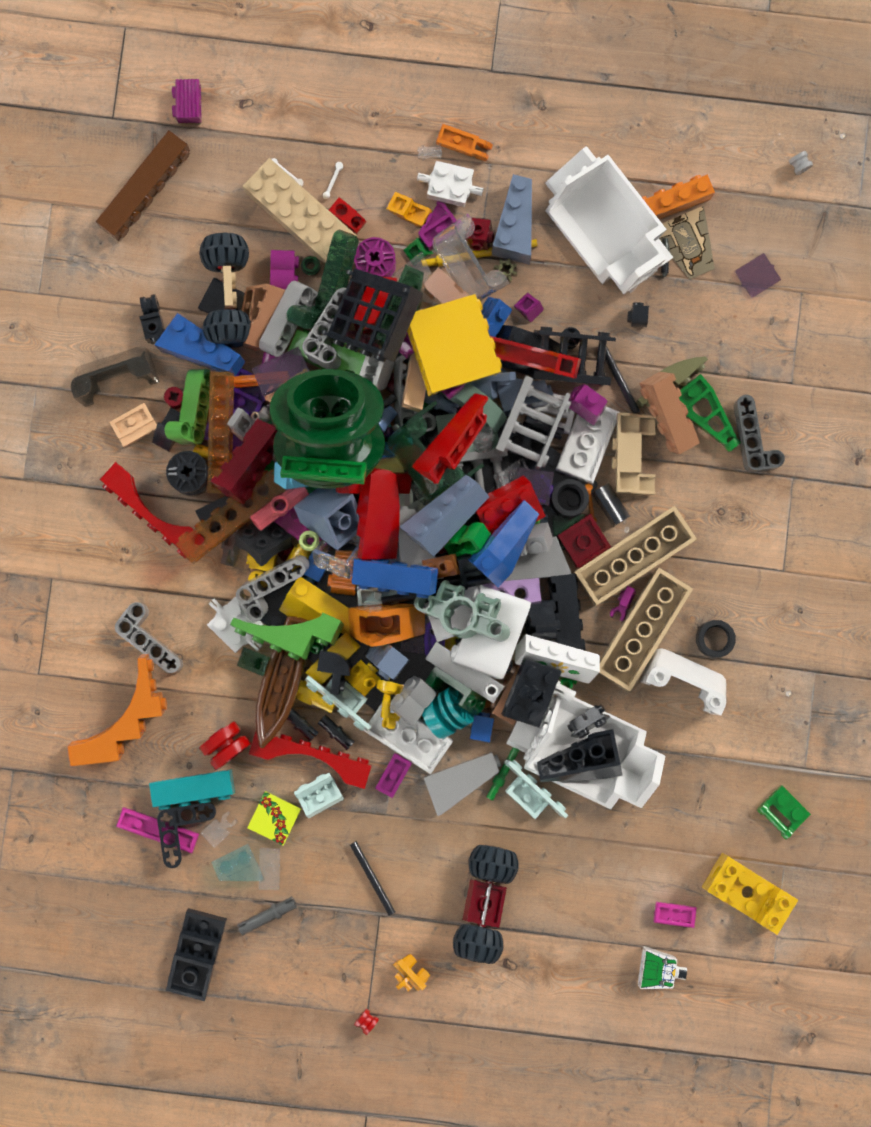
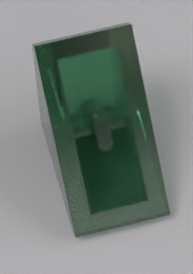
(253, 661)

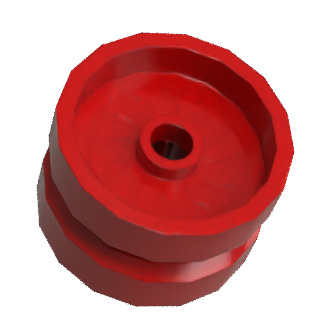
(223, 743)

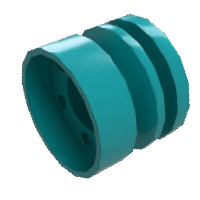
(444, 715)

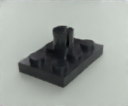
(531, 692)

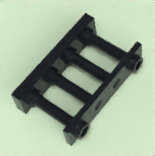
(597, 378)

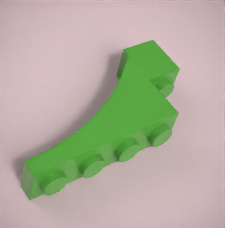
(294, 638)

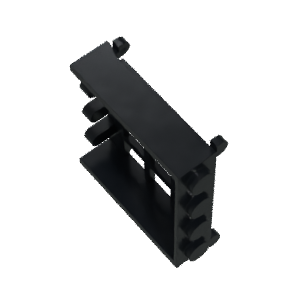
(349, 306)

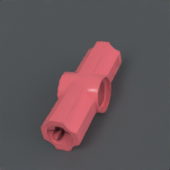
(269, 513)

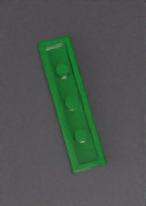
(323, 470)

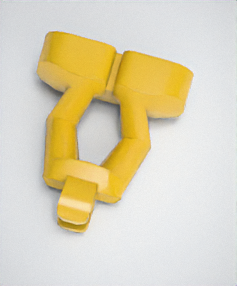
(388, 688)

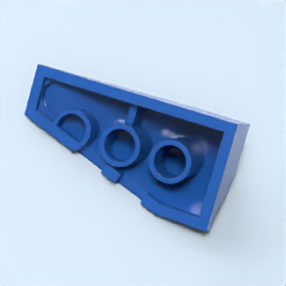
(505, 545)

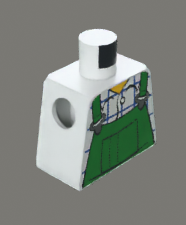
(659, 970)

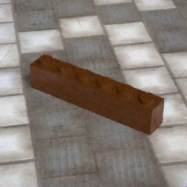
(143, 186)

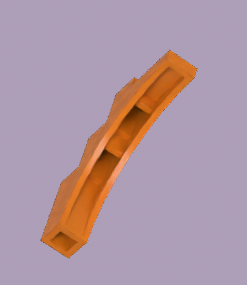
(107, 744)

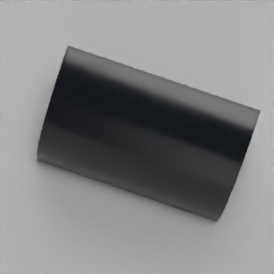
(611, 504)

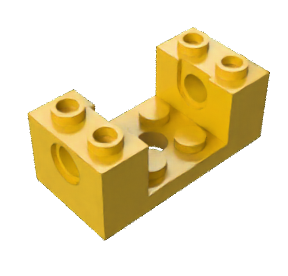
(765, 905)

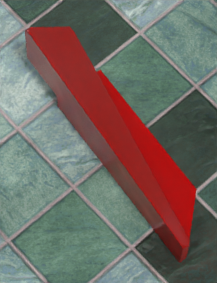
(453, 440)

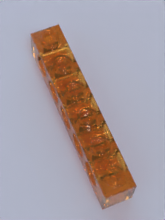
(220, 435)
(228, 527)

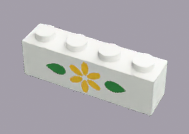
(573, 662)

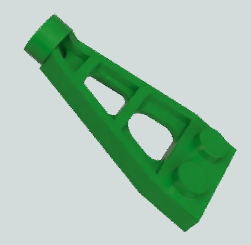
(699, 389)

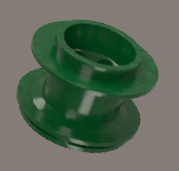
(330, 418)

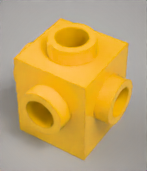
(363, 677)

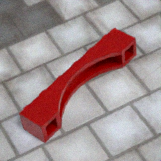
(536, 357)
(123, 484)
(350, 770)

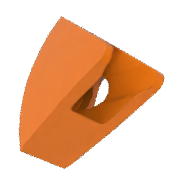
(385, 623)

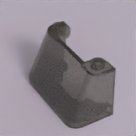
(86, 377)

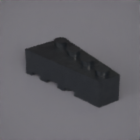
(564, 592)

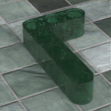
(339, 259)

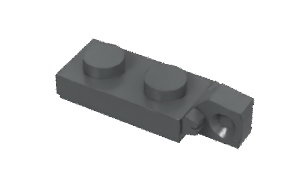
(229, 548)

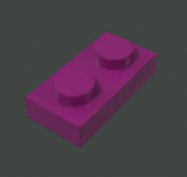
(393, 775)

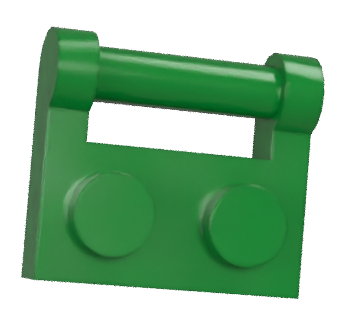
(788, 807)

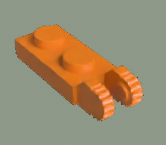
(462, 142)

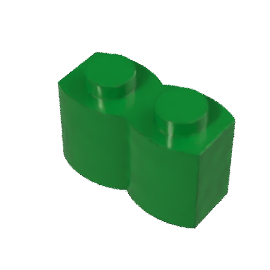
(468, 540)

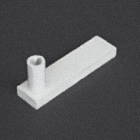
(475, 680)

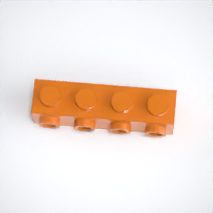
(680, 196)

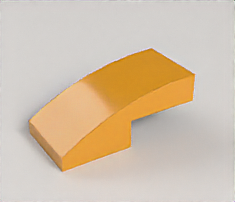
(408, 209)

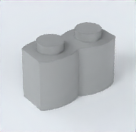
(412, 700)

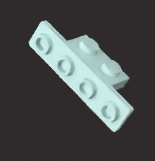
(347, 701)
(529, 795)

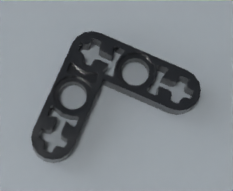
(178, 821)

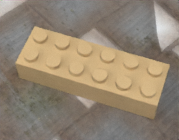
(294, 208)
(634, 556)
(643, 629)

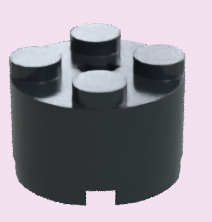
(542, 621)

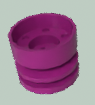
(373, 248)

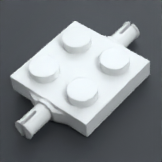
(450, 184)
(221, 625)

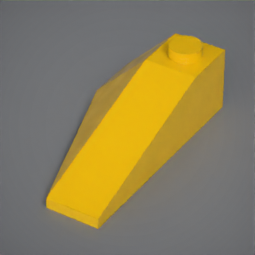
(310, 602)

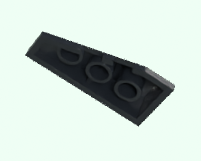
(586, 760)

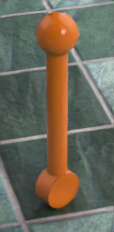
(589, 487)

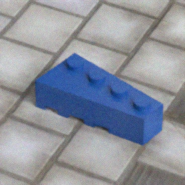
(188, 342)
(395, 576)

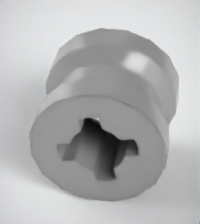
(801, 162)

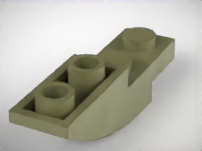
(682, 371)

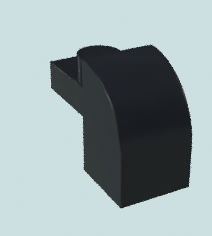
(338, 665)

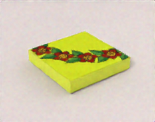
(274, 818)

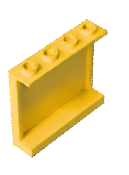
(453, 344)

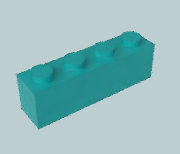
(192, 788)

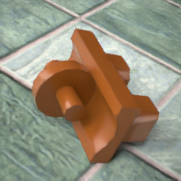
(446, 565)

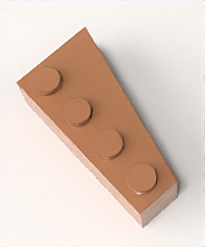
(669, 412)

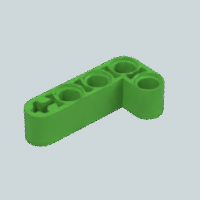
(194, 410)

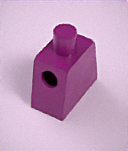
(587, 403)

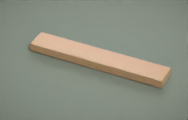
(414, 387)

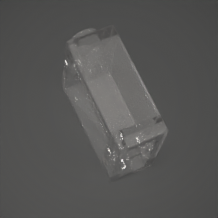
(332, 563)

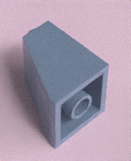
(329, 515)

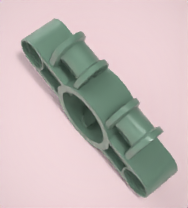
(483, 618)

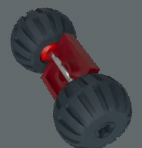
(485, 904)

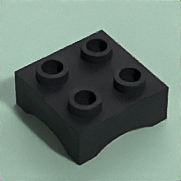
(263, 544)

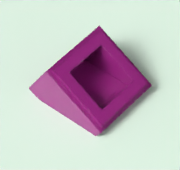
(529, 307)

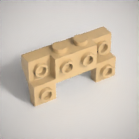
(628, 450)

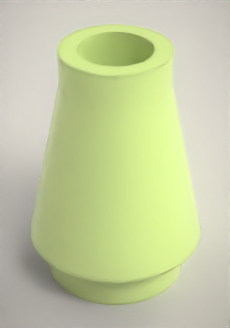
(304, 538)

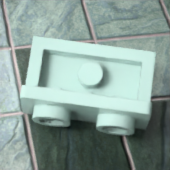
(318, 795)

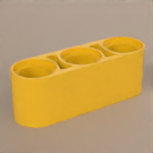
(345, 646)

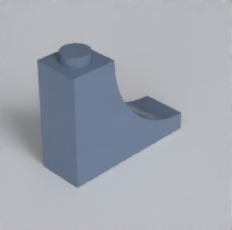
(509, 392)

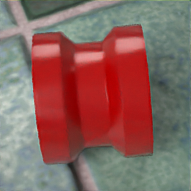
(366, 1021)

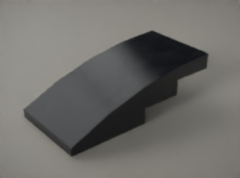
(196, 954)

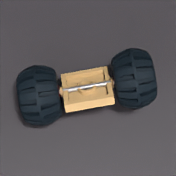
(226, 255)

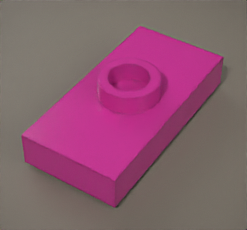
(674, 914)

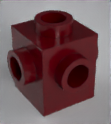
(482, 235)

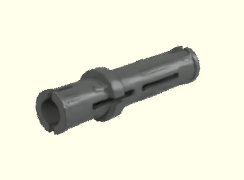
(266, 916)

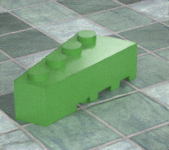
(350, 360)

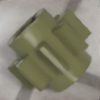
(508, 266)

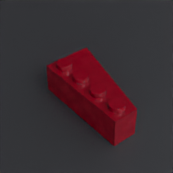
(248, 462)

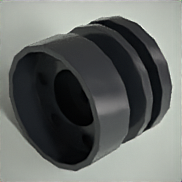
(198, 479)

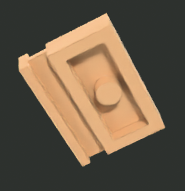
(134, 425)

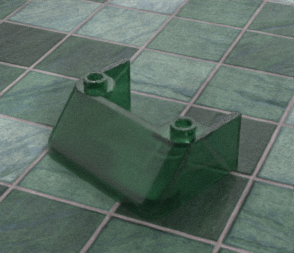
(407, 449)

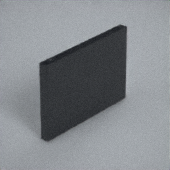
(214, 297)

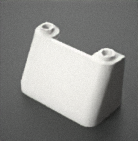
(484, 653)
(666, 663)

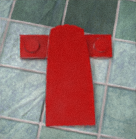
(379, 512)

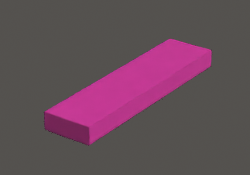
(148, 827)

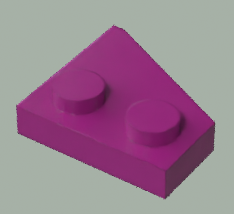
(436, 222)

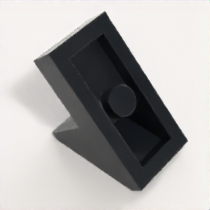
(159, 436)

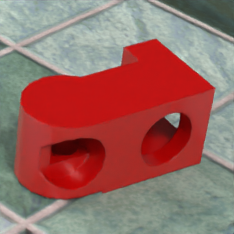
(347, 215)

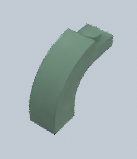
(495, 415)

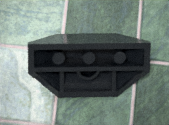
(523, 337)

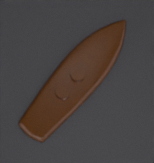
(277, 691)

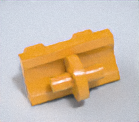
(416, 980)

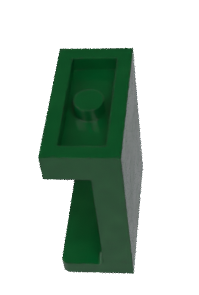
(471, 700)

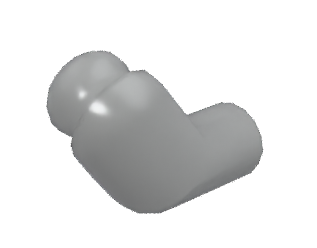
(263, 414)

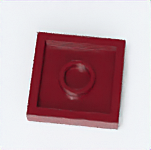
(583, 541)

